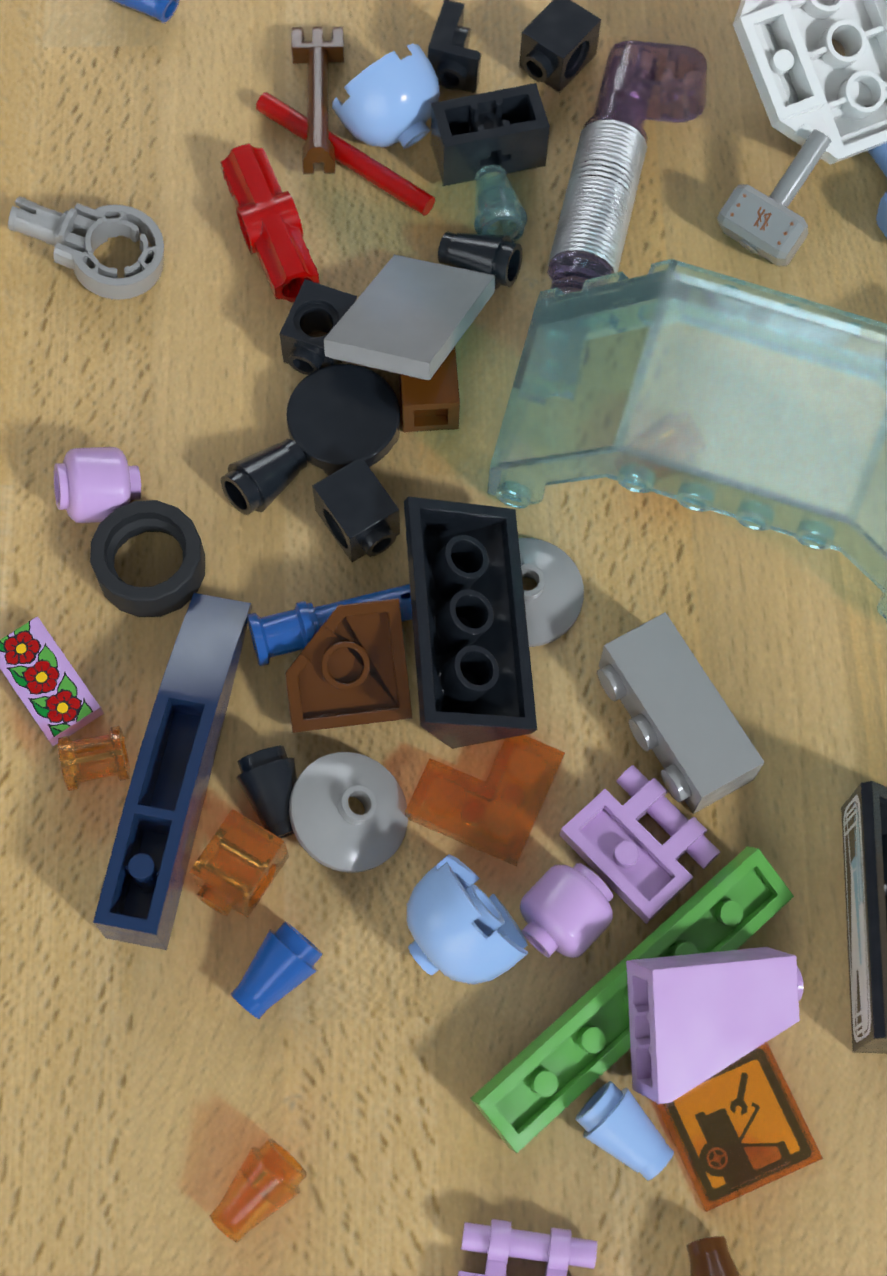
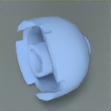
(390, 100)
(461, 927)

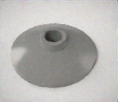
(559, 594)
(329, 827)

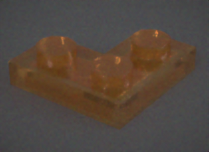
(494, 813)

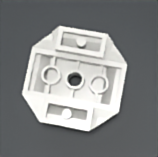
(811, 84)

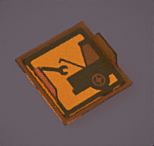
(739, 1130)

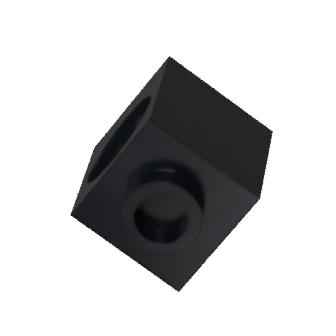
(559, 43)
(312, 311)
(357, 510)

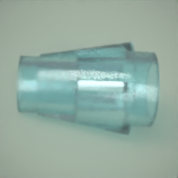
(497, 205)

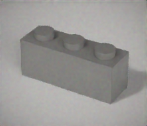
(678, 714)

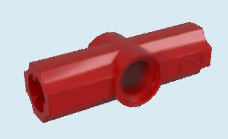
(268, 221)

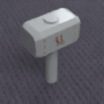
(765, 222)

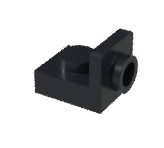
(449, 52)

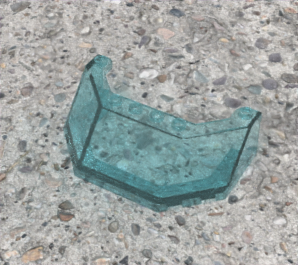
(707, 399)

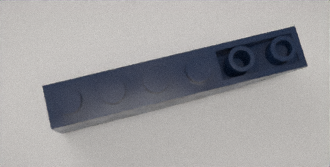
(172, 776)

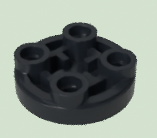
(343, 416)

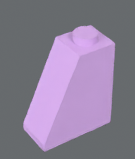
(705, 1013)

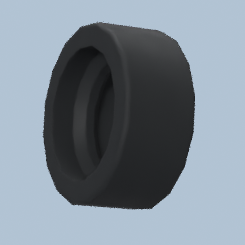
(132, 521)

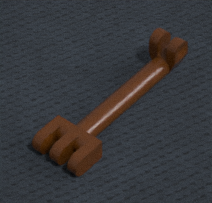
(317, 56)

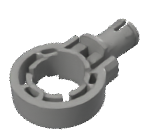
(82, 231)

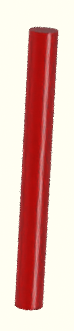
(350, 156)

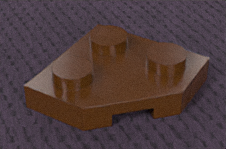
(351, 670)

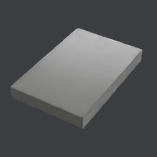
(410, 317)

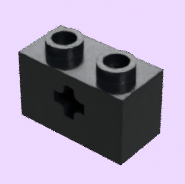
(487, 130)

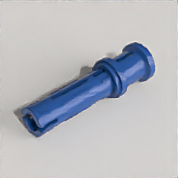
(294, 628)

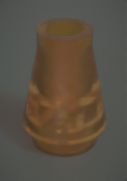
(259, 1189)

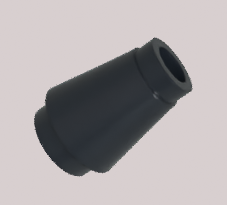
(482, 254)
(262, 476)
(268, 783)

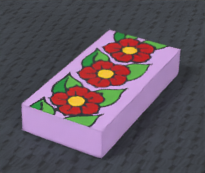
(46, 681)

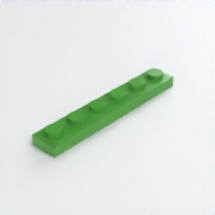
(597, 1026)

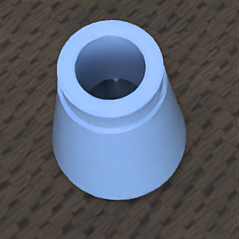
(624, 1130)

